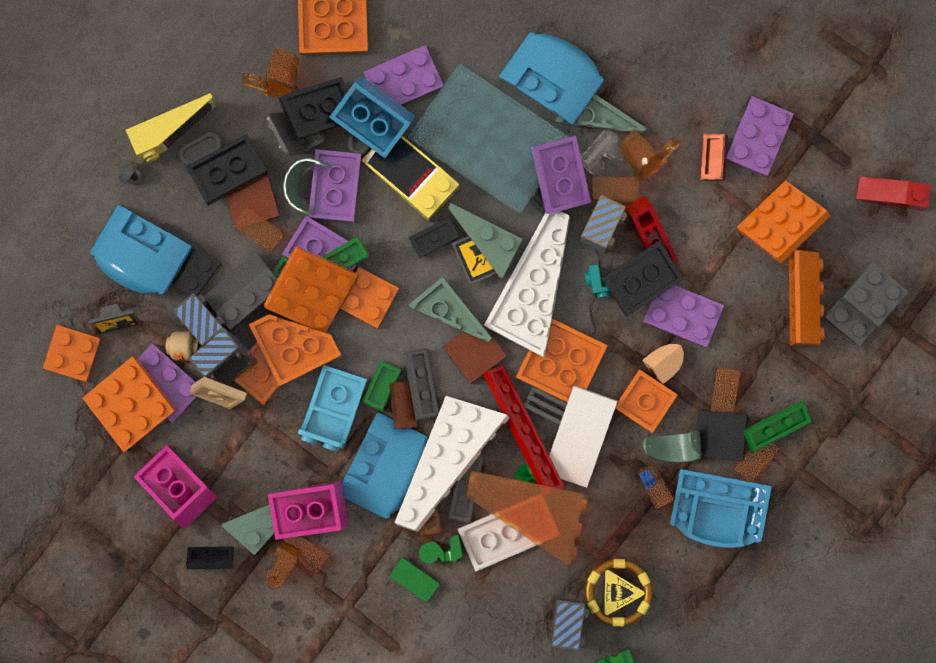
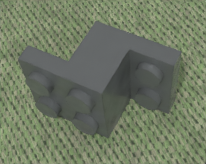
(865, 304)

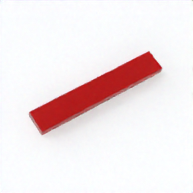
(522, 428)

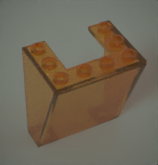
(534, 511)

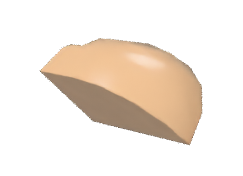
(665, 361)

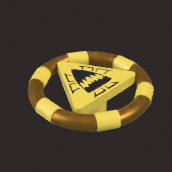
(618, 592)

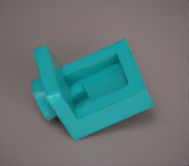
(593, 279)

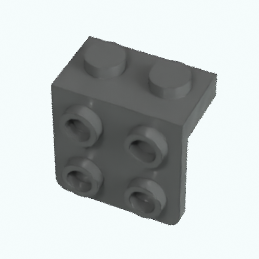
(287, 143)

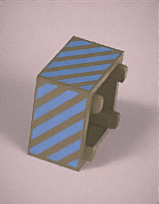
(602, 224)

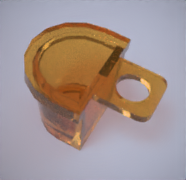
(280, 77)
(643, 156)

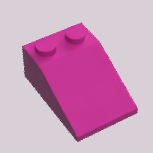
(175, 487)
(308, 510)

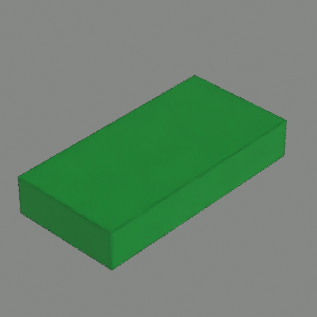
(379, 388)
(414, 579)

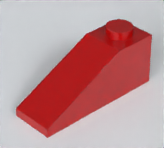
(894, 193)
(648, 225)

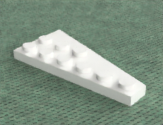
(529, 297)
(449, 452)

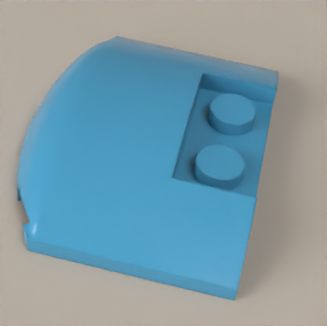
(553, 75)
(139, 253)
(383, 467)
(720, 509)

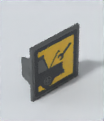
(472, 261)
(113, 319)

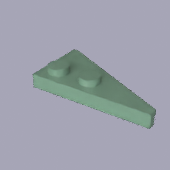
(605, 116)
(493, 242)
(445, 305)
(252, 528)

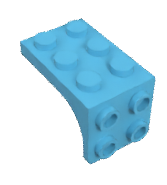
(332, 408)

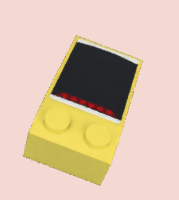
(161, 132)
(413, 177)

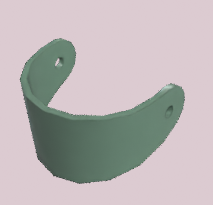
(292, 181)
(674, 448)

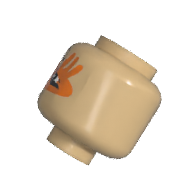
(181, 345)

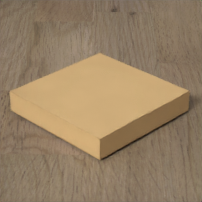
(217, 393)

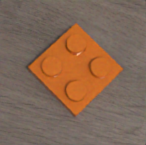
(369, 298)
(72, 353)
(645, 401)

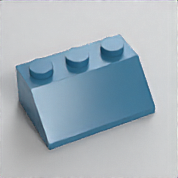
(372, 116)

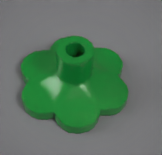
(525, 474)

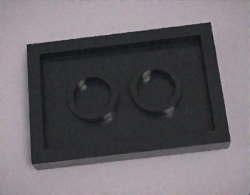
(311, 107)
(227, 170)
(197, 267)
(642, 278)

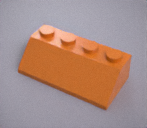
(805, 298)

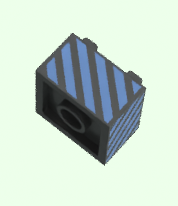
(198, 318)
(223, 358)
(568, 624)

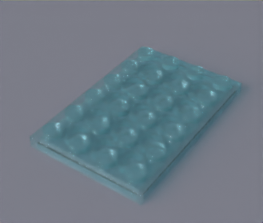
(485, 137)

